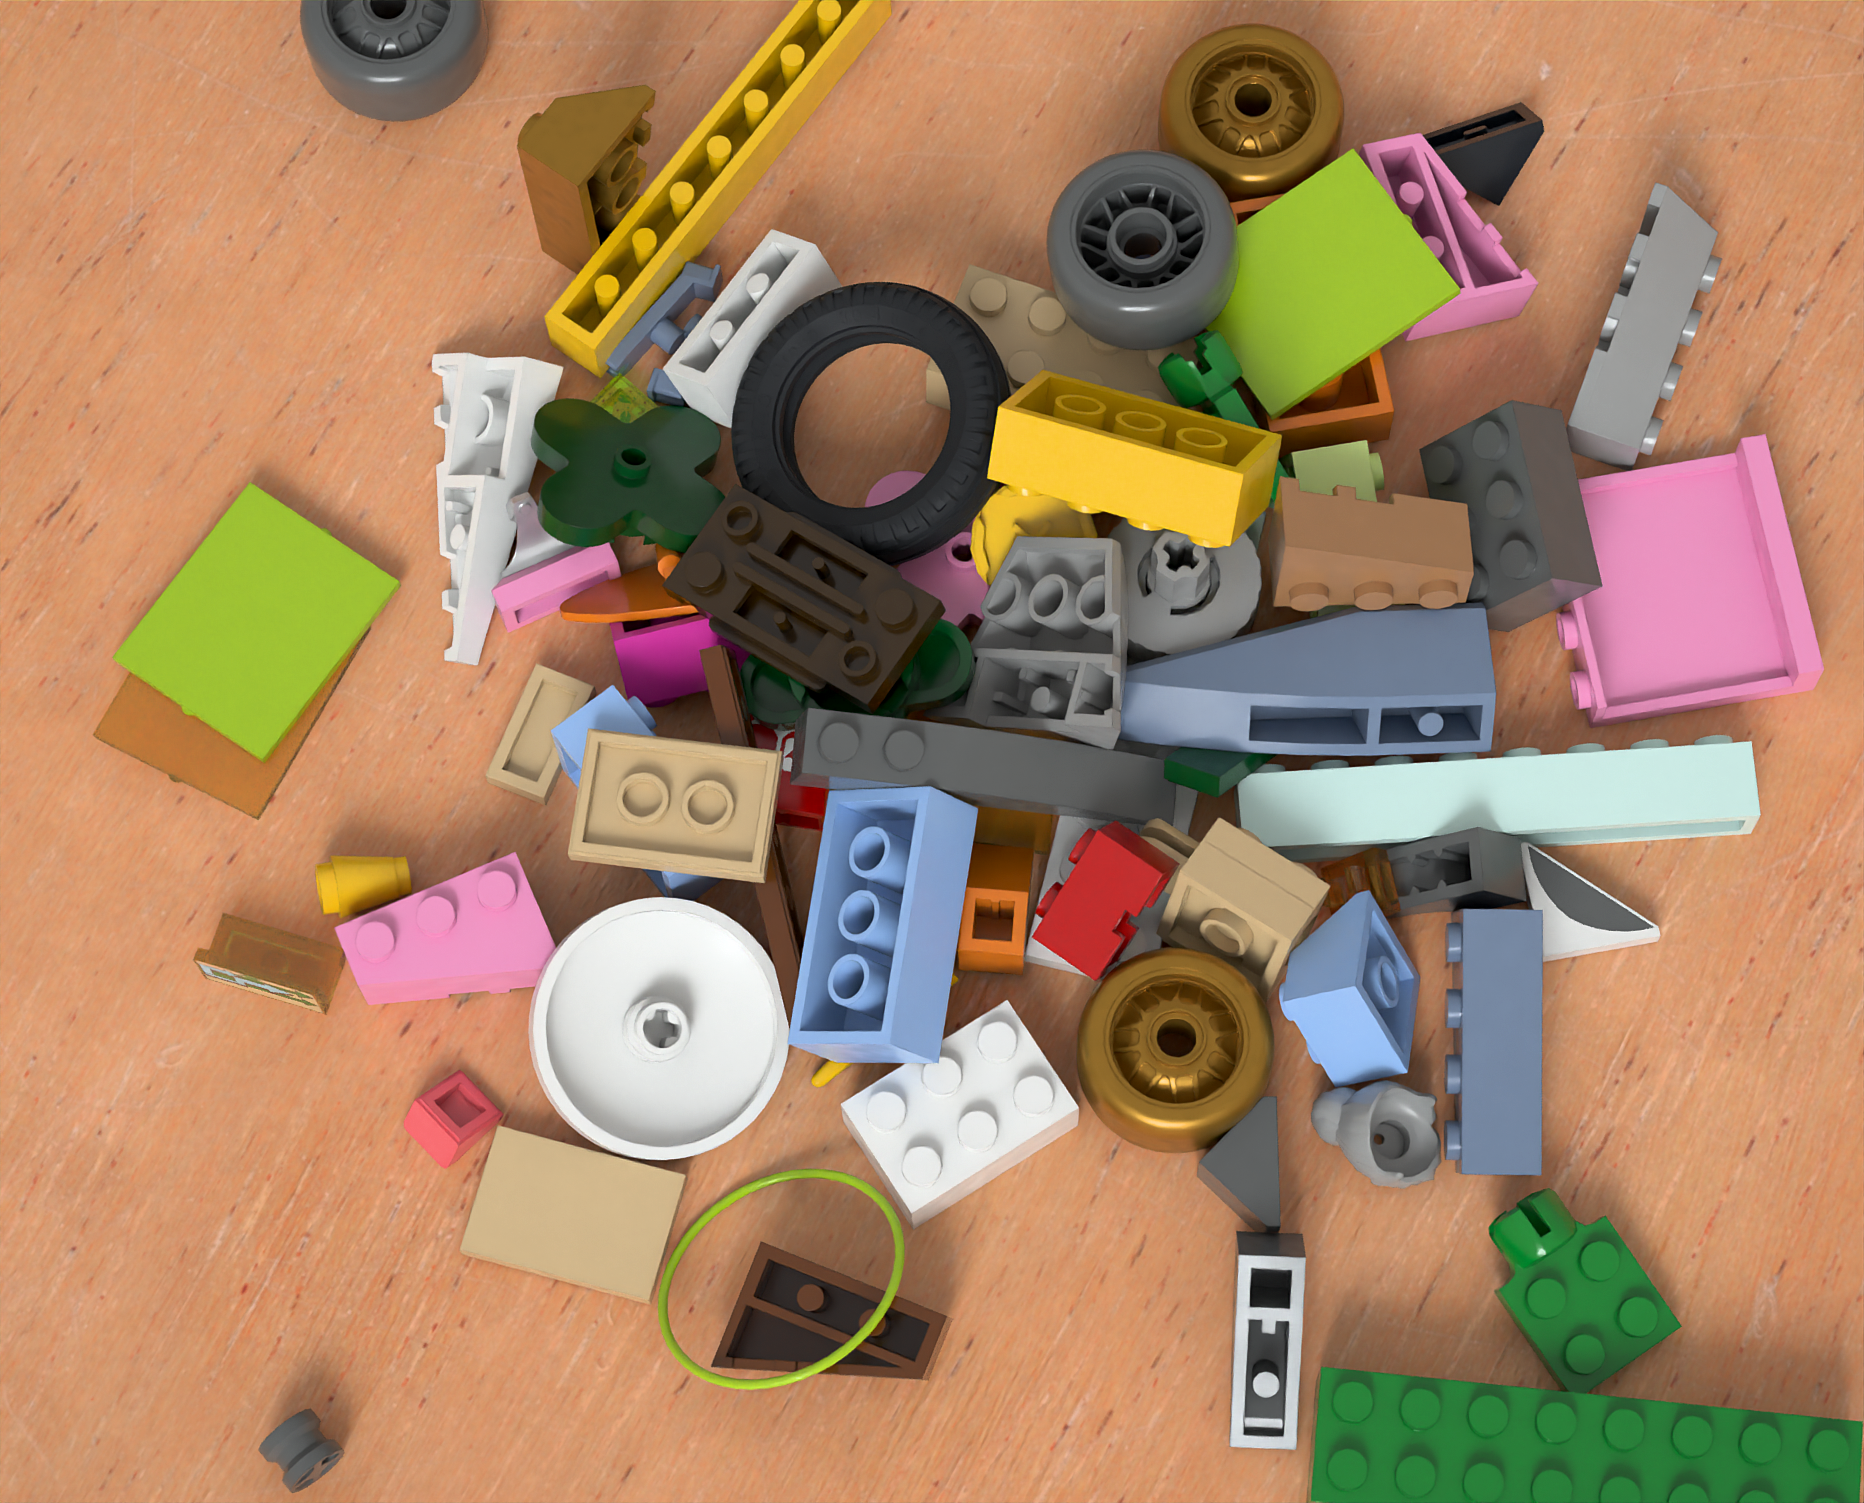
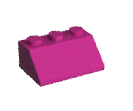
(663, 656)

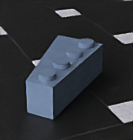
(1495, 1041)

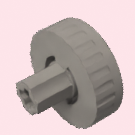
(1223, 616)

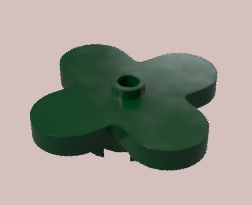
(625, 475)
(932, 679)

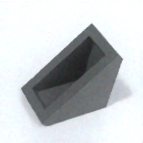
(1246, 1168)

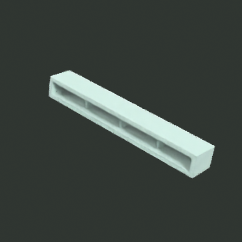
(1523, 794)

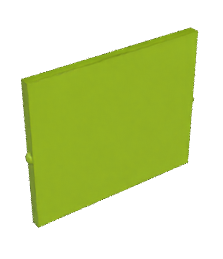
(1325, 283)
(257, 622)

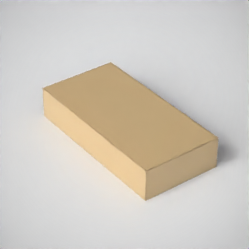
(527, 753)

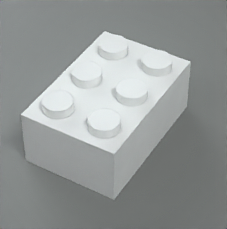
(960, 1121)

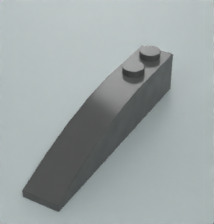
(979, 767)

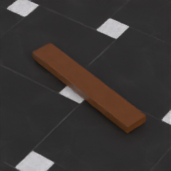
(776, 893)

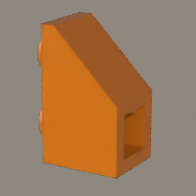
(996, 909)

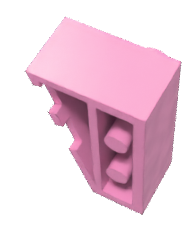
(1465, 246)
(451, 938)

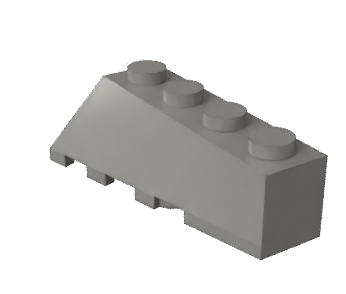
(1642, 333)

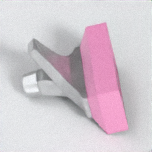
(545, 569)

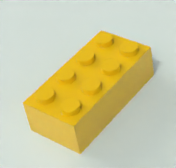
(1134, 458)

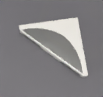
(1577, 913)

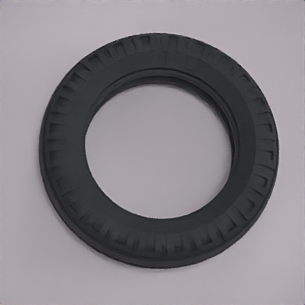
(816, 337)

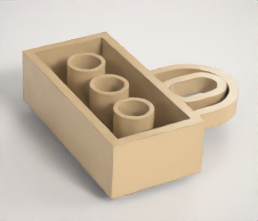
(1038, 335)

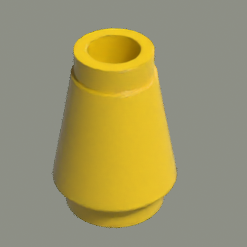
(360, 882)

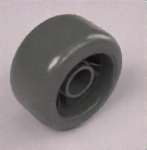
(395, 54)
(1134, 208)

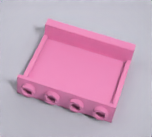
(1694, 592)

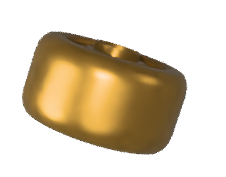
(1262, 74)
(1166, 1099)

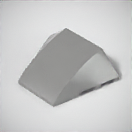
(1051, 644)

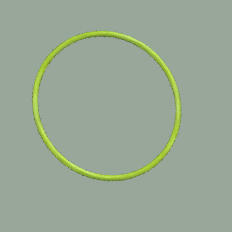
(833, 1357)

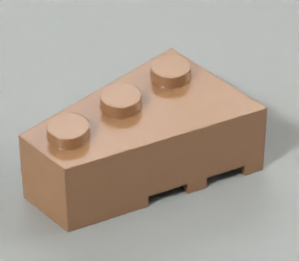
(1367, 551)

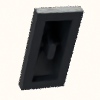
(1489, 149)

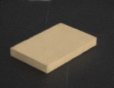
(676, 805)
(573, 1214)

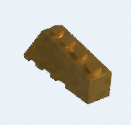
(584, 168)

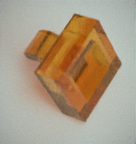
(1361, 873)

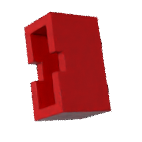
(1092, 911)

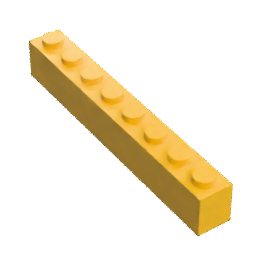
(710, 175)

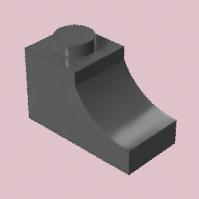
(1458, 872)

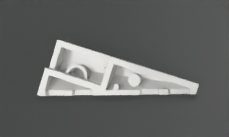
(486, 463)

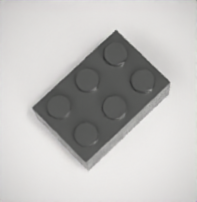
(1522, 511)

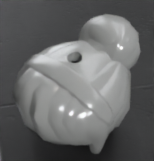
(1393, 1112)

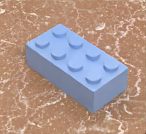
(883, 925)

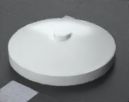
(658, 1028)

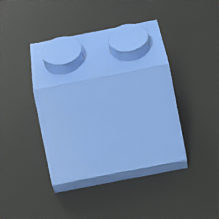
(1353, 994)

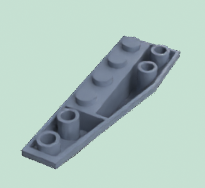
(1326, 687)

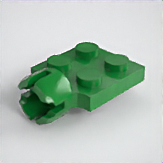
(1211, 385)
(1576, 1292)

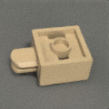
(1236, 900)

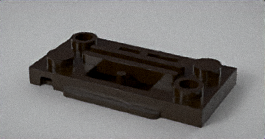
(804, 599)

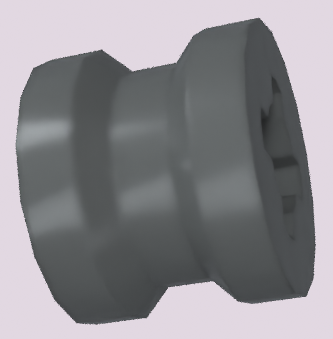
(301, 1450)

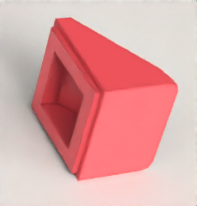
(451, 1118)

